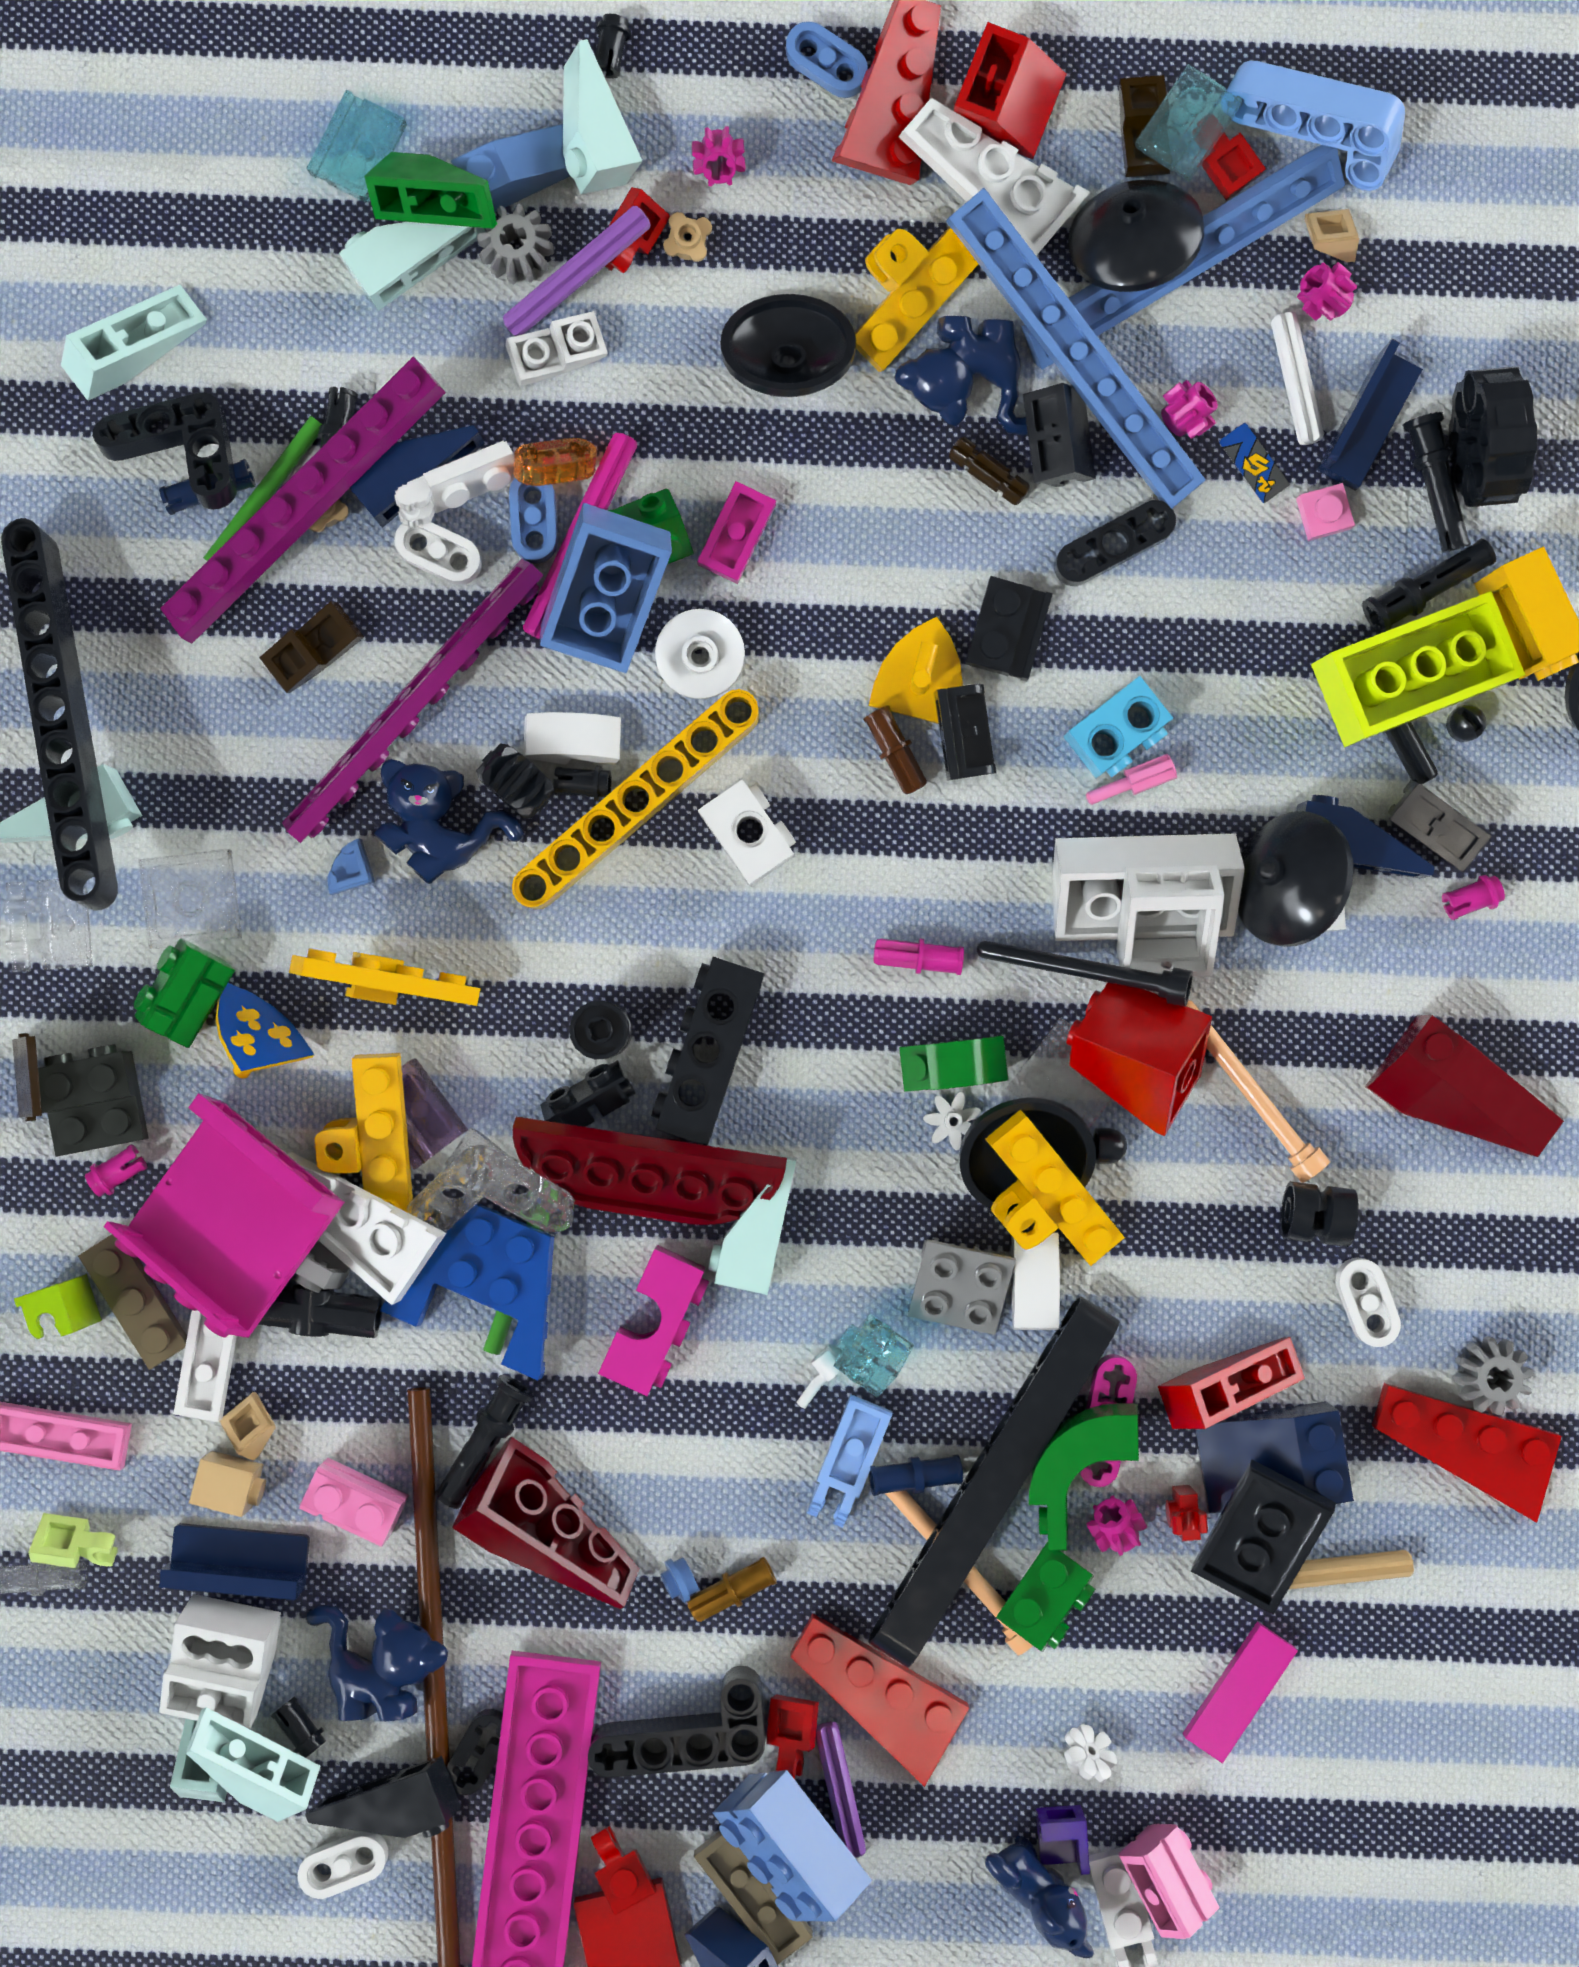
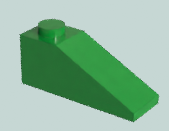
(428, 191)

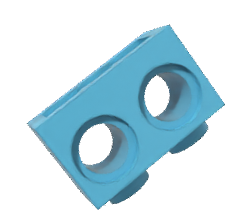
(1113, 721)

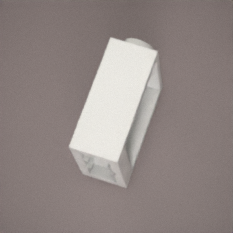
(1165, 890)

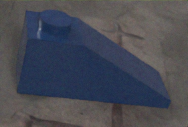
(407, 462)
(1369, 844)

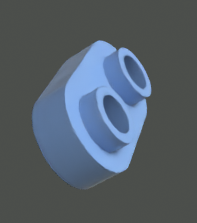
(830, 59)
(533, 520)

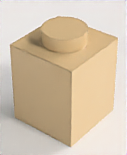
(228, 1484)

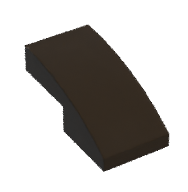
(1138, 103)
(312, 647)

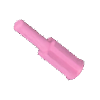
(1137, 779)

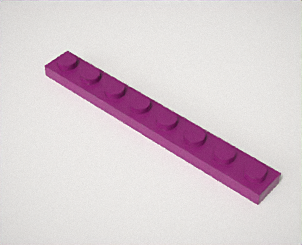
(302, 500)
(401, 714)

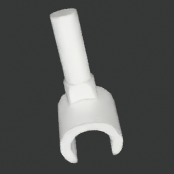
(824, 1365)

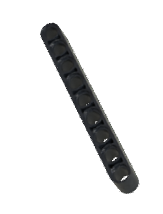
(72, 728)
(993, 1482)

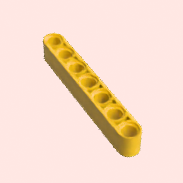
(646, 779)

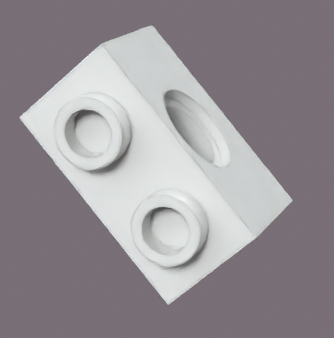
(728, 812)

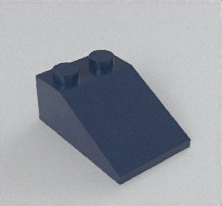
(1293, 1441)

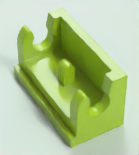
(68, 1302)

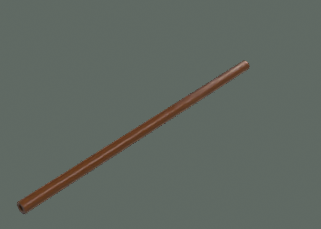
(434, 1684)

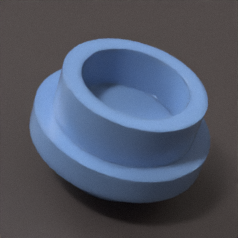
(679, 1580)

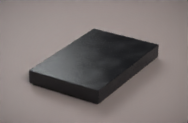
(1263, 1537)

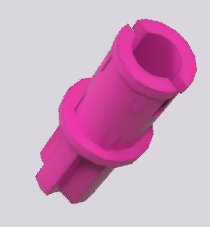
(918, 956)

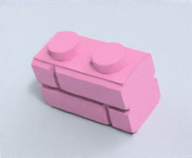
(354, 1501)
(1169, 1880)

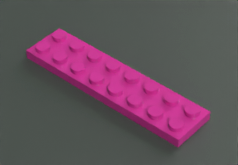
(536, 1811)

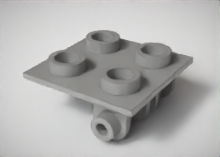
(961, 1286)

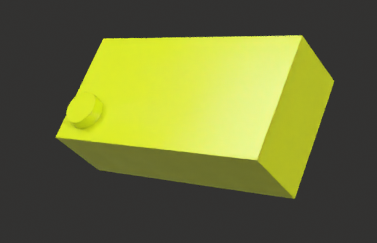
(1417, 668)

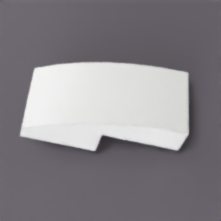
(556, 350)
(568, 736)
(1036, 1285)

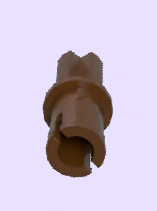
(895, 750)

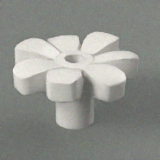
(1088, 1753)

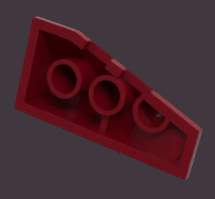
(1454, 1085)
(534, 1522)

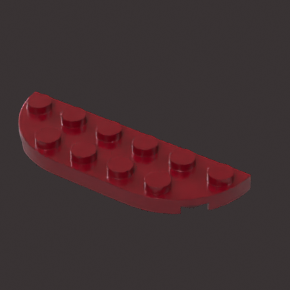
(647, 1173)

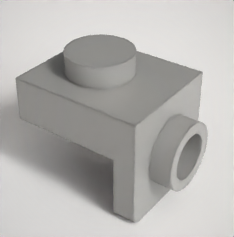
(321, 1270)

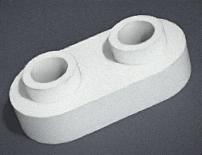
(439, 552)
(1368, 1300)
(346, 1864)

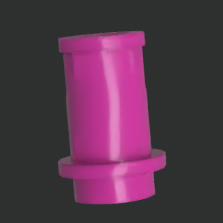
(1473, 897)
(113, 1172)

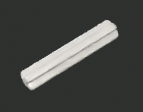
(1297, 378)

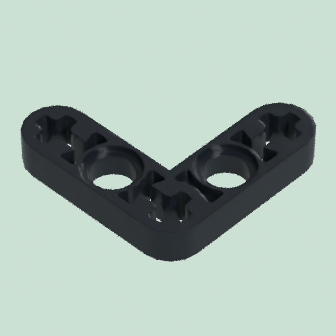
(192, 434)

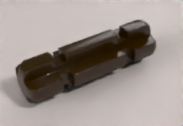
(989, 471)

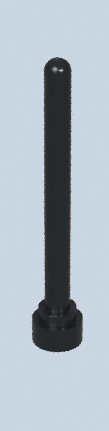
(1172, 985)

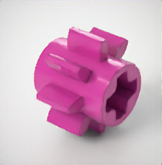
(718, 156)
(1327, 291)
(1189, 409)
(1116, 1525)

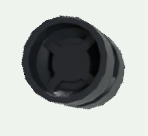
(600, 1030)
(1335, 1214)

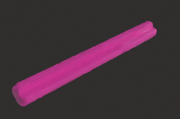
(599, 494)

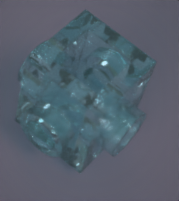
(872, 1354)

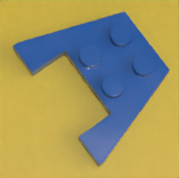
(498, 1266)

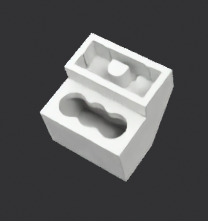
(219, 1660)

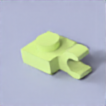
(64, 1539)

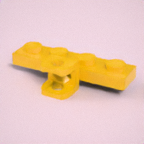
(918, 288)
(382, 978)
(377, 1136)
(1048, 1194)

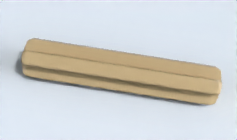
(1354, 1569)

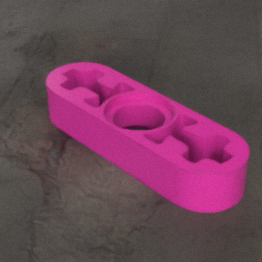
(1124, 1390)

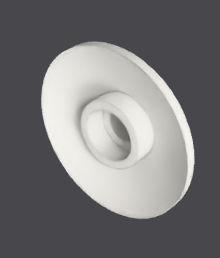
(696, 631)

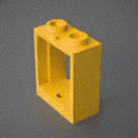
(1535, 613)

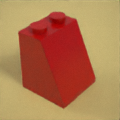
(1140, 1051)

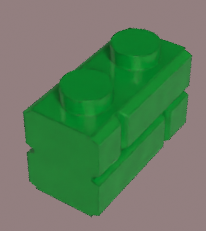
(182, 992)

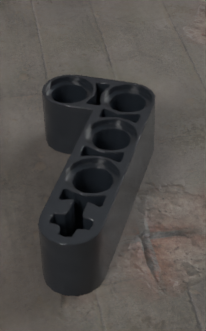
(676, 1731)

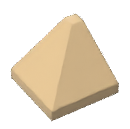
(1333, 233)
(248, 1427)

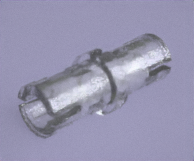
(41, 1577)

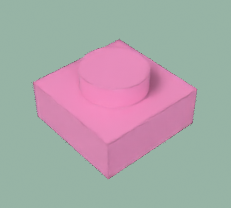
(1325, 512)

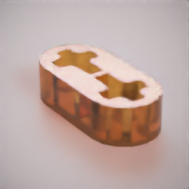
(554, 461)

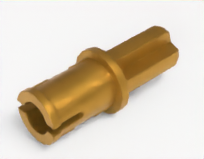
(731, 1590)

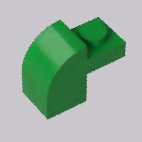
(953, 1064)

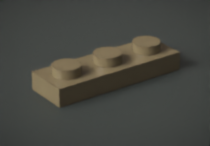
(135, 1302)
(751, 1898)

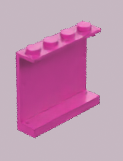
(228, 1221)

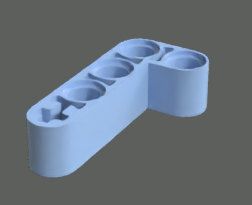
(1325, 113)

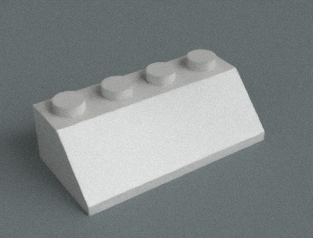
(1091, 881)

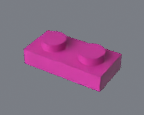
(736, 532)

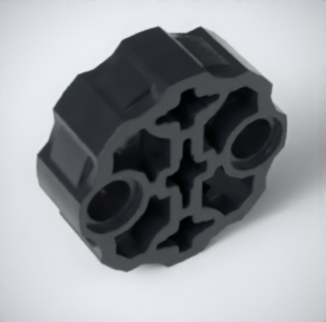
(1492, 436)

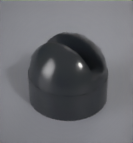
(1460, 728)
(1109, 1145)

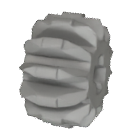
(530, 235)
(1510, 1377)

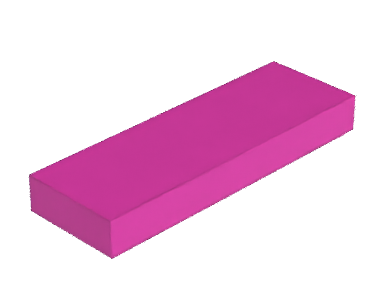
(1240, 1692)

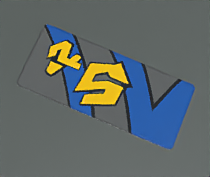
(1254, 463)

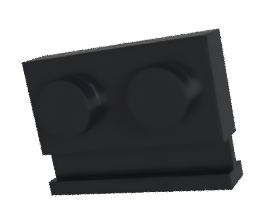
(1008, 628)

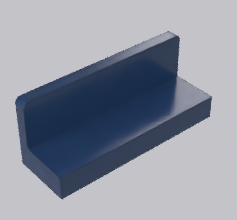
(1370, 418)
(237, 1561)

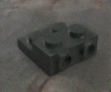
(92, 1100)

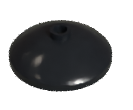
(1136, 235)
(788, 345)
(1308, 883)
(1063, 1129)

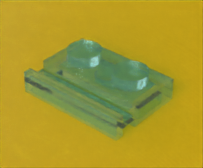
(1188, 123)
(354, 144)

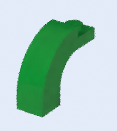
(1084, 1439)

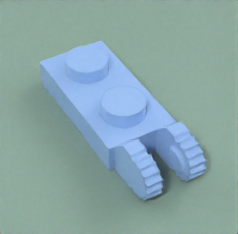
(850, 1455)

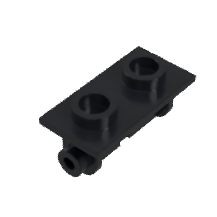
(602, 1086)

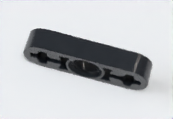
(1149, 539)

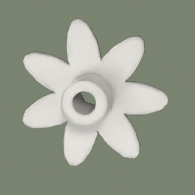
(942, 1119)

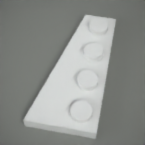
(970, 161)
(375, 1237)

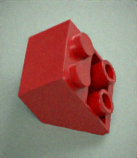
(1010, 89)

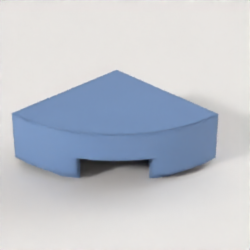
(350, 869)

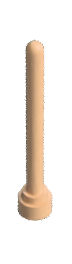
(1305, 1158)
(974, 1579)

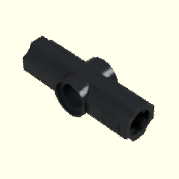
(324, 1313)

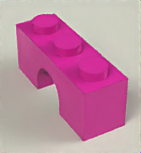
(639, 1358)

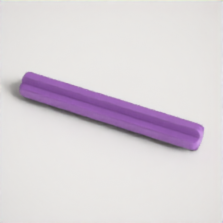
(577, 271)

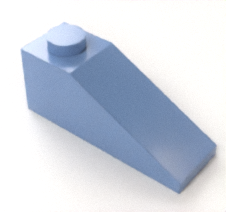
(518, 164)

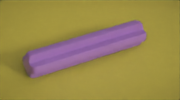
(840, 1787)

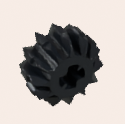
(515, 780)

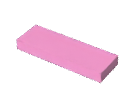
(63, 1436)

